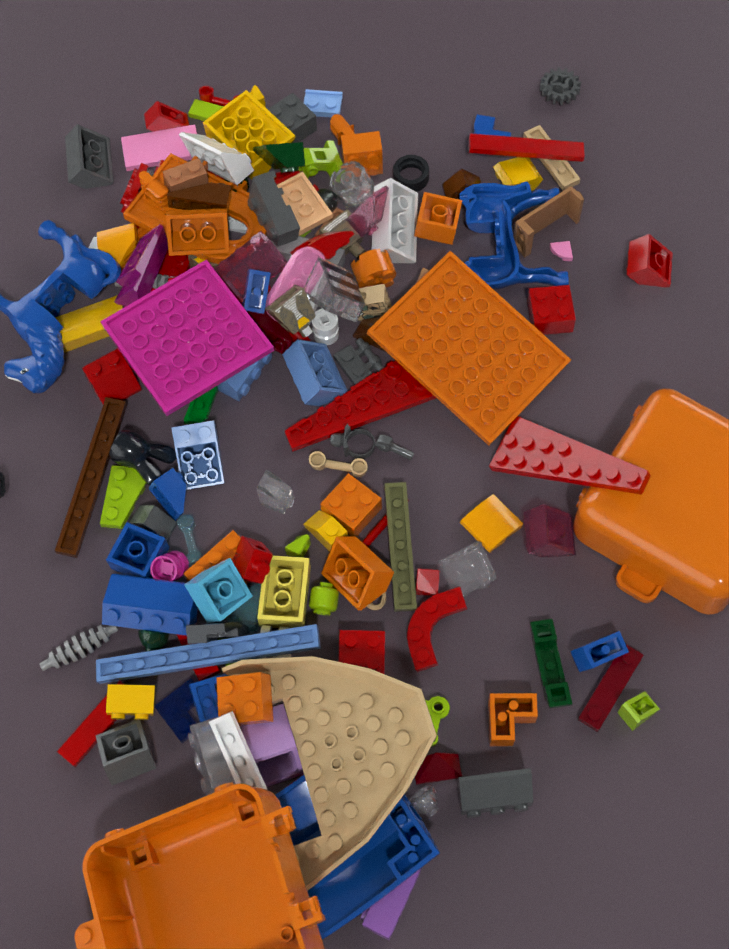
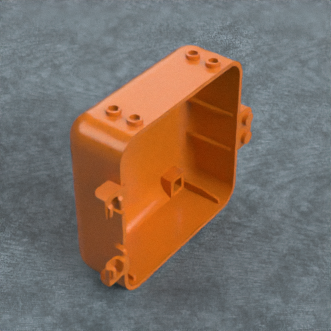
(679, 526)
(202, 879)

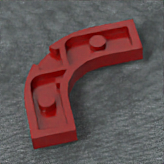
(425, 619)

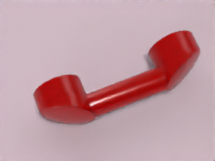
(206, 94)

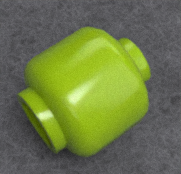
(324, 599)

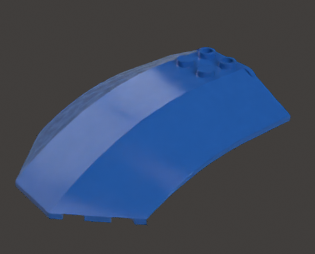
(372, 872)

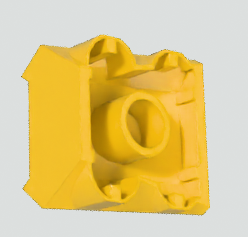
(517, 171)

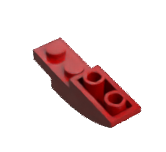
(327, 243)

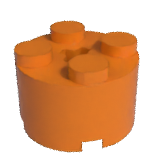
(374, 269)

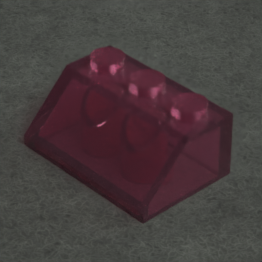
(255, 254)

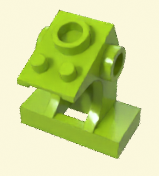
(329, 161)

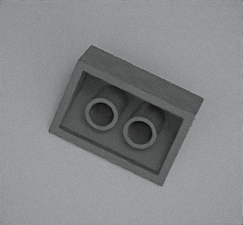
(88, 158)
(495, 792)

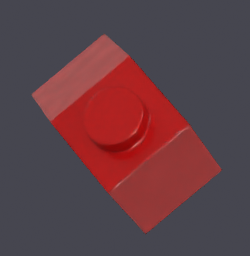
(164, 117)

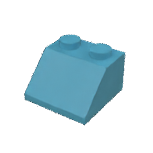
(218, 591)

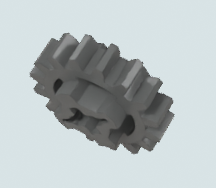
(560, 86)

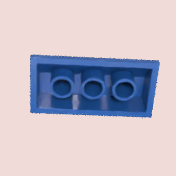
(148, 604)

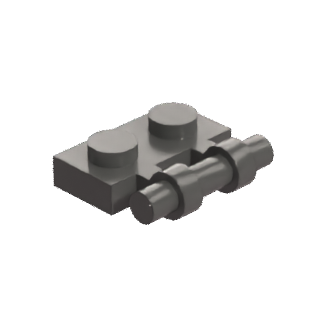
(352, 364)

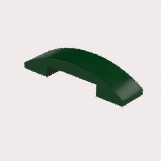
(549, 664)

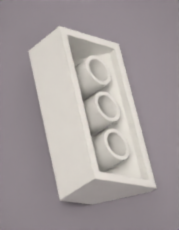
(221, 159)
(398, 223)

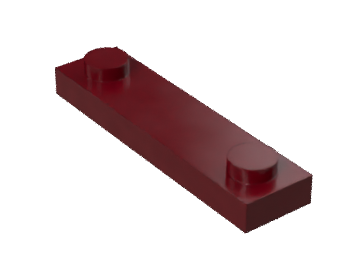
(610, 689)

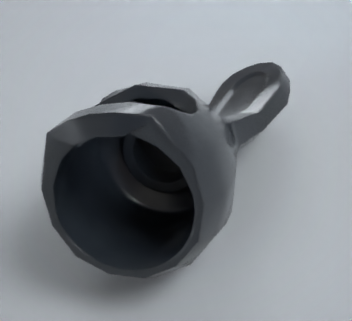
(133, 450)

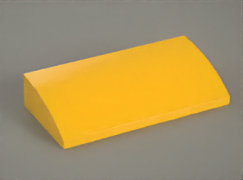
(84, 324)

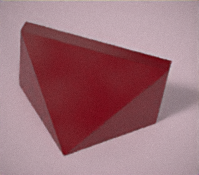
(438, 768)

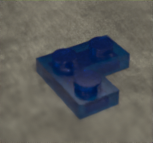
(175, 711)

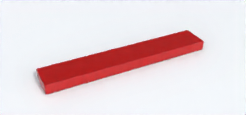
(526, 147)

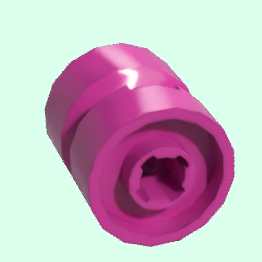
(169, 566)

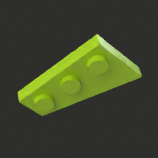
(122, 492)

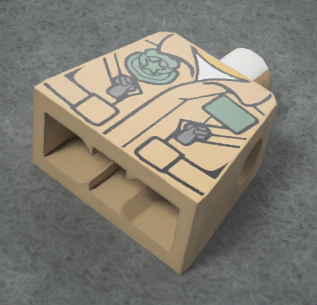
(376, 301)

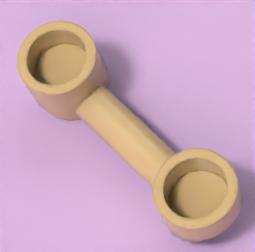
(319, 462)

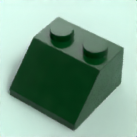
(283, 156)

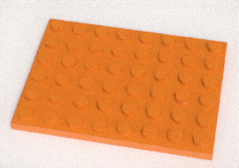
(469, 347)

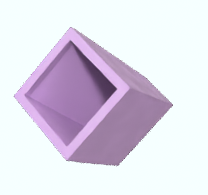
(274, 748)

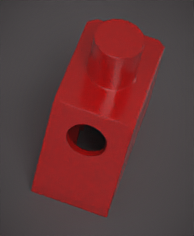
(252, 560)

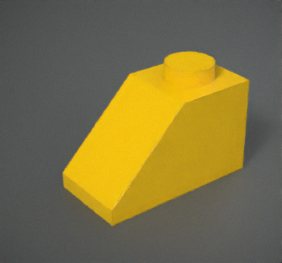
(325, 528)

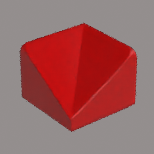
(427, 582)

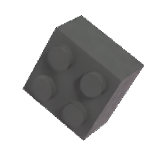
(295, 116)

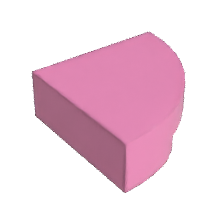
(562, 250)

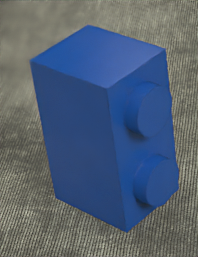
(256, 291)

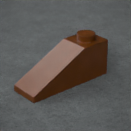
(201, 197)

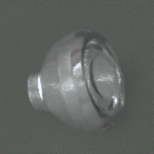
(425, 800)

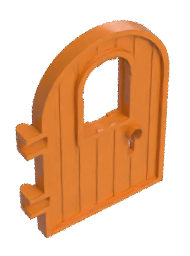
(148, 214)

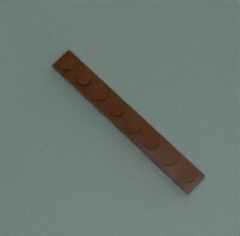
(90, 478)

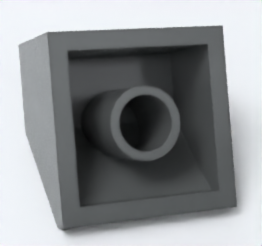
(125, 752)

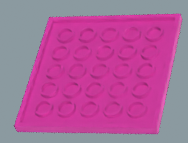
(187, 337)

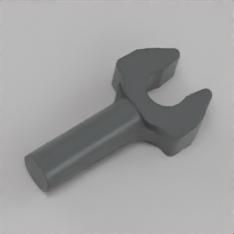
(386, 443)

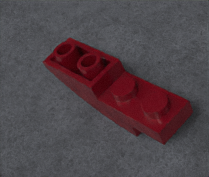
(272, 330)

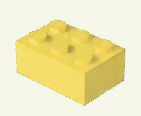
(285, 593)

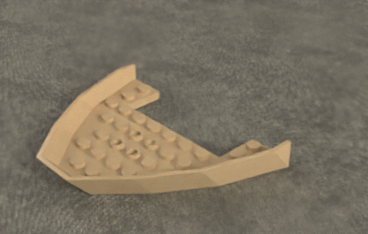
(356, 744)

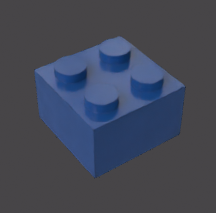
(136, 551)

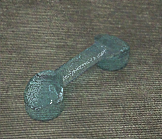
(186, 525)

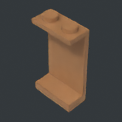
(566, 202)

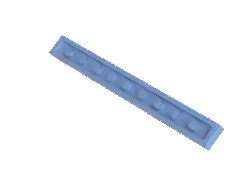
(208, 654)

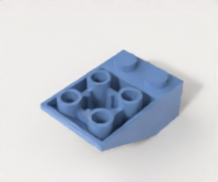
(198, 454)

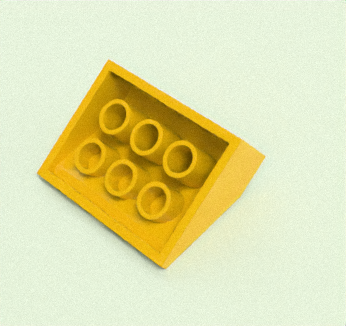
(245, 125)

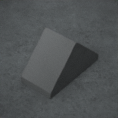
(153, 520)

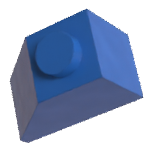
(170, 492)
(599, 651)

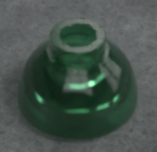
(152, 640)

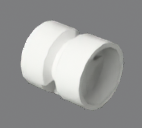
(325, 327)

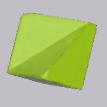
(299, 546)

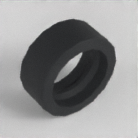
(412, 161)

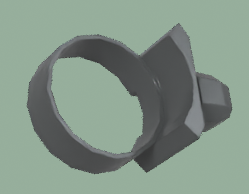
(339, 440)

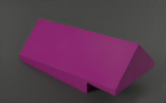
(142, 266)

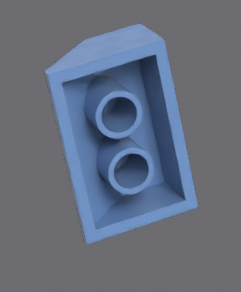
(314, 372)
(239, 384)

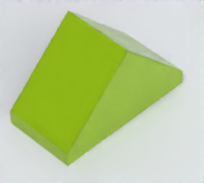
(638, 710)

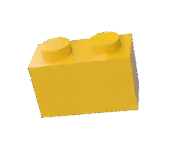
(130, 700)

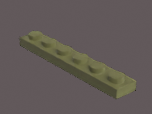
(400, 547)

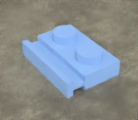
(323, 102)

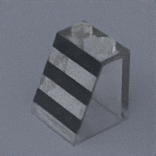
(334, 290)

